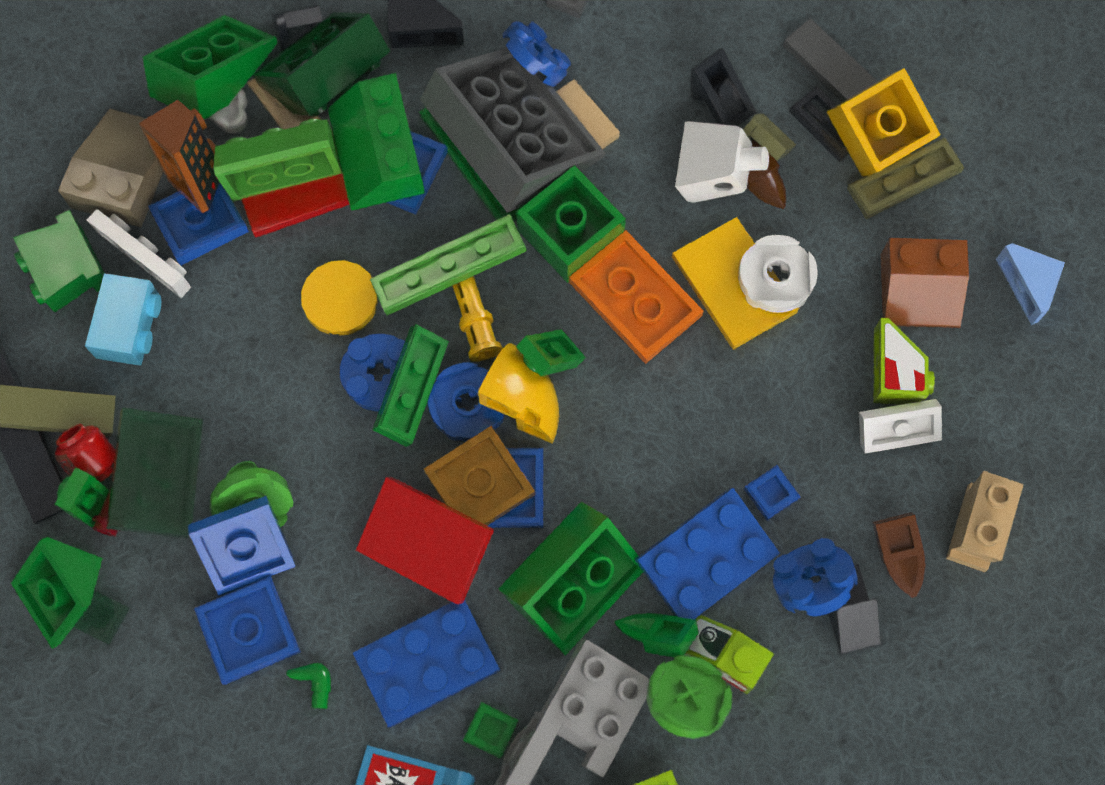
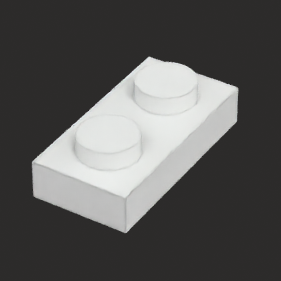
(900, 426)

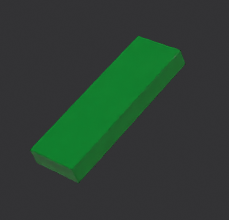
(410, 385)

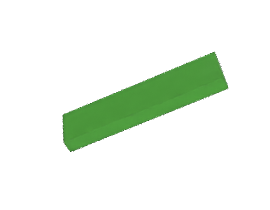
(448, 265)

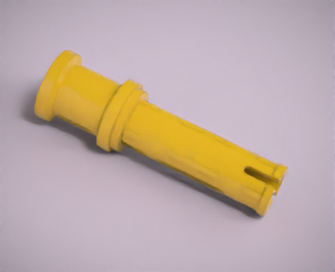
(476, 322)

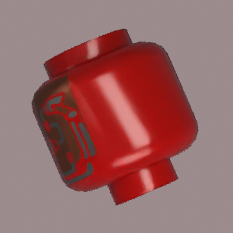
(86, 450)

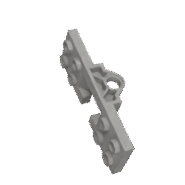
(587, 708)

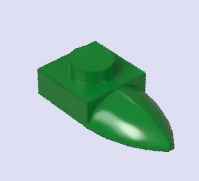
(660, 632)

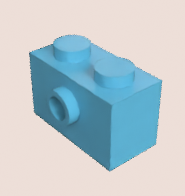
(123, 319)

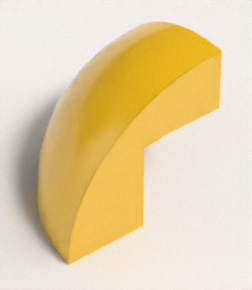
(521, 394)

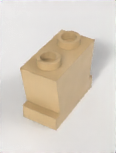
(984, 521)

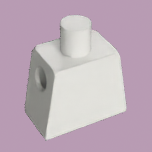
(716, 161)

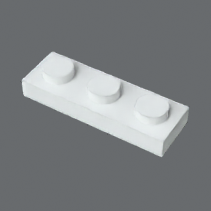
(140, 251)

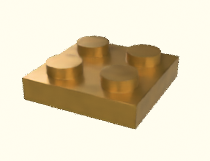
(480, 478)

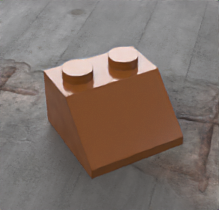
(924, 281)

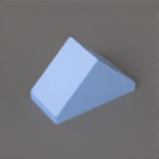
(1031, 278)

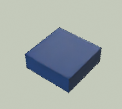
(772, 492)

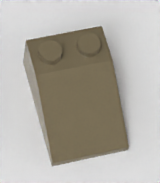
(113, 170)

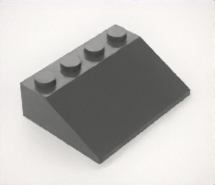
(508, 125)

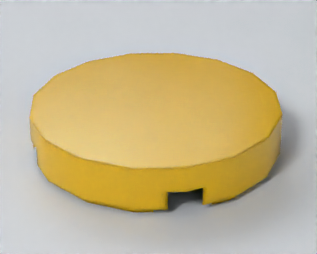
(339, 298)

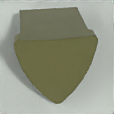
(769, 136)

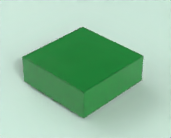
(490, 730)

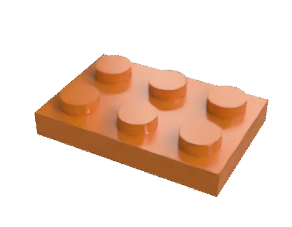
(635, 296)

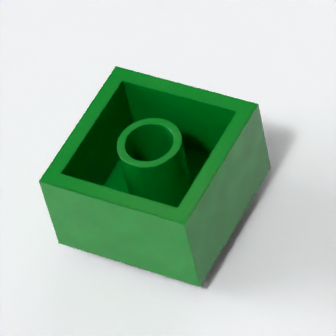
(569, 222)

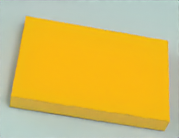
(712, 272)

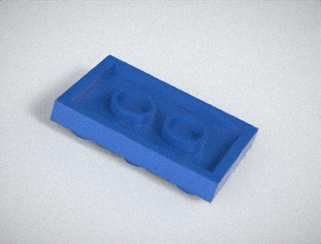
(707, 556)
(425, 662)

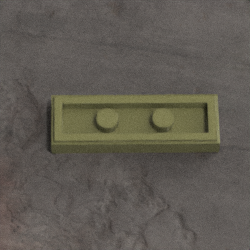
(905, 178)
(54, 409)

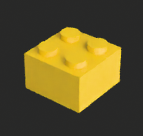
(883, 123)

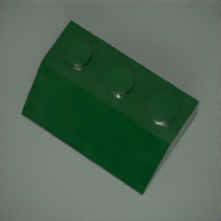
(324, 62)

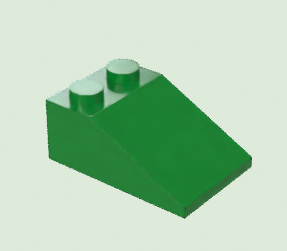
(207, 65)

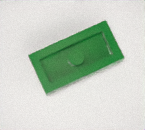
(550, 352)
(81, 496)

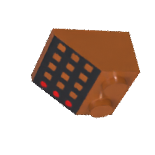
(183, 152)

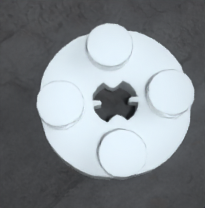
(771, 295)

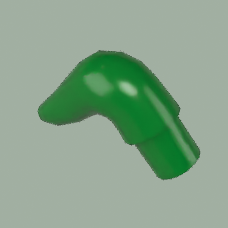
(320, 680)

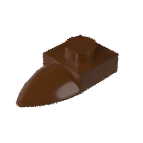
(767, 183)
(902, 551)

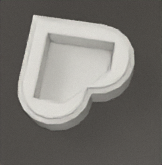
(233, 117)

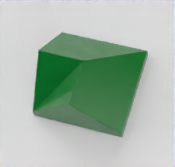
(57, 586)

